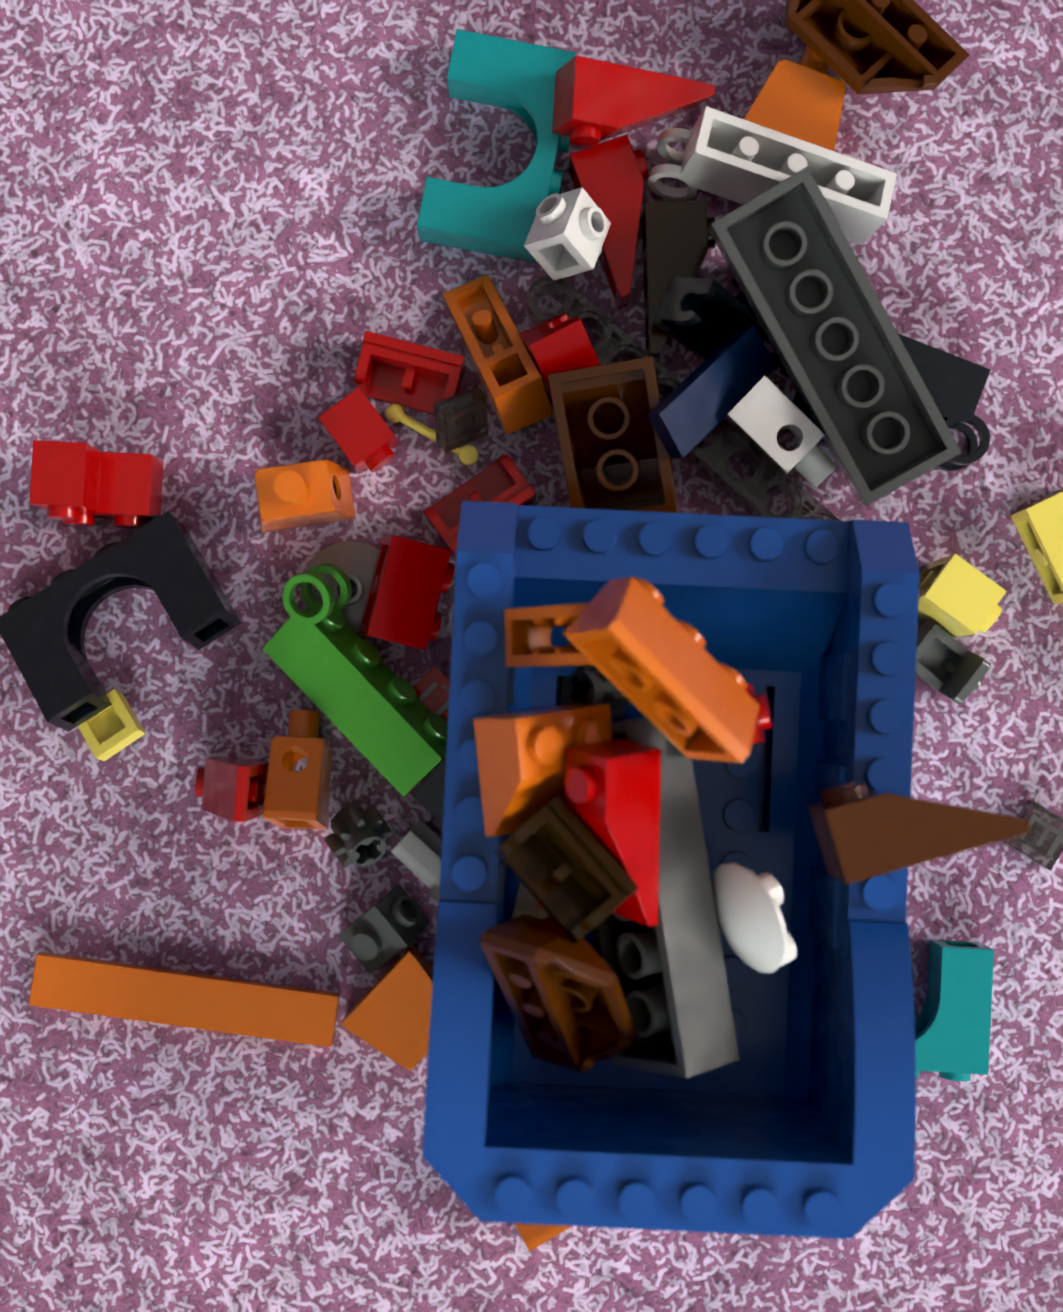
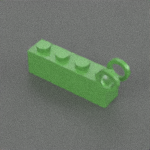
(354, 684)

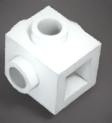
(567, 233)

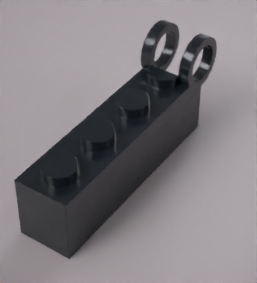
(955, 390)

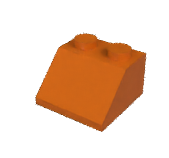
(525, 758)

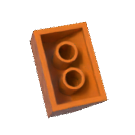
(666, 671)

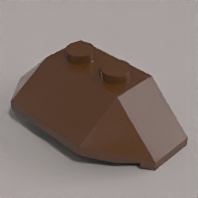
(877, 43)
(558, 993)

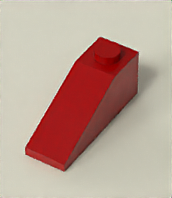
(609, 99)
(615, 181)
(232, 787)
(617, 798)

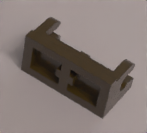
(566, 869)

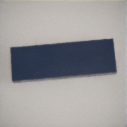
(711, 391)

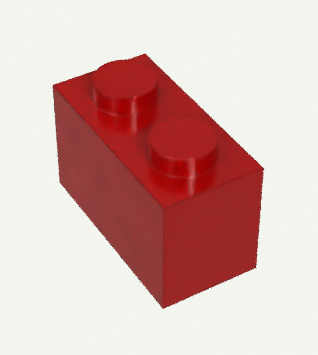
(406, 592)

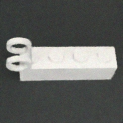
(747, 159)

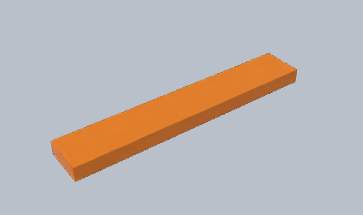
(184, 999)

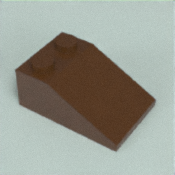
(608, 440)
(881, 832)

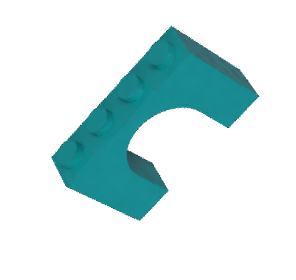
(522, 81)
(956, 1015)

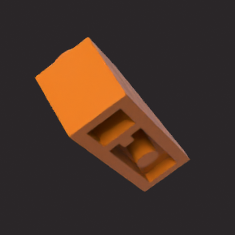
(498, 354)

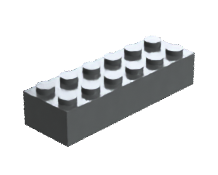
(834, 337)
(676, 968)

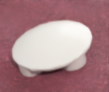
(752, 917)

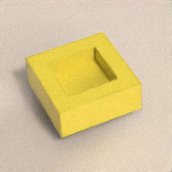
(112, 727)

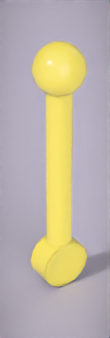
(395, 413)

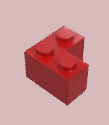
(86, 484)

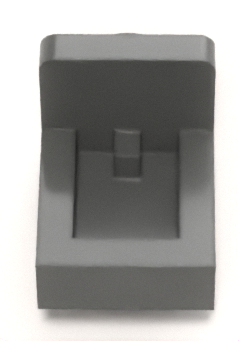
(947, 663)
(384, 929)

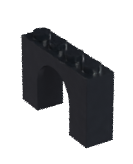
(50, 627)

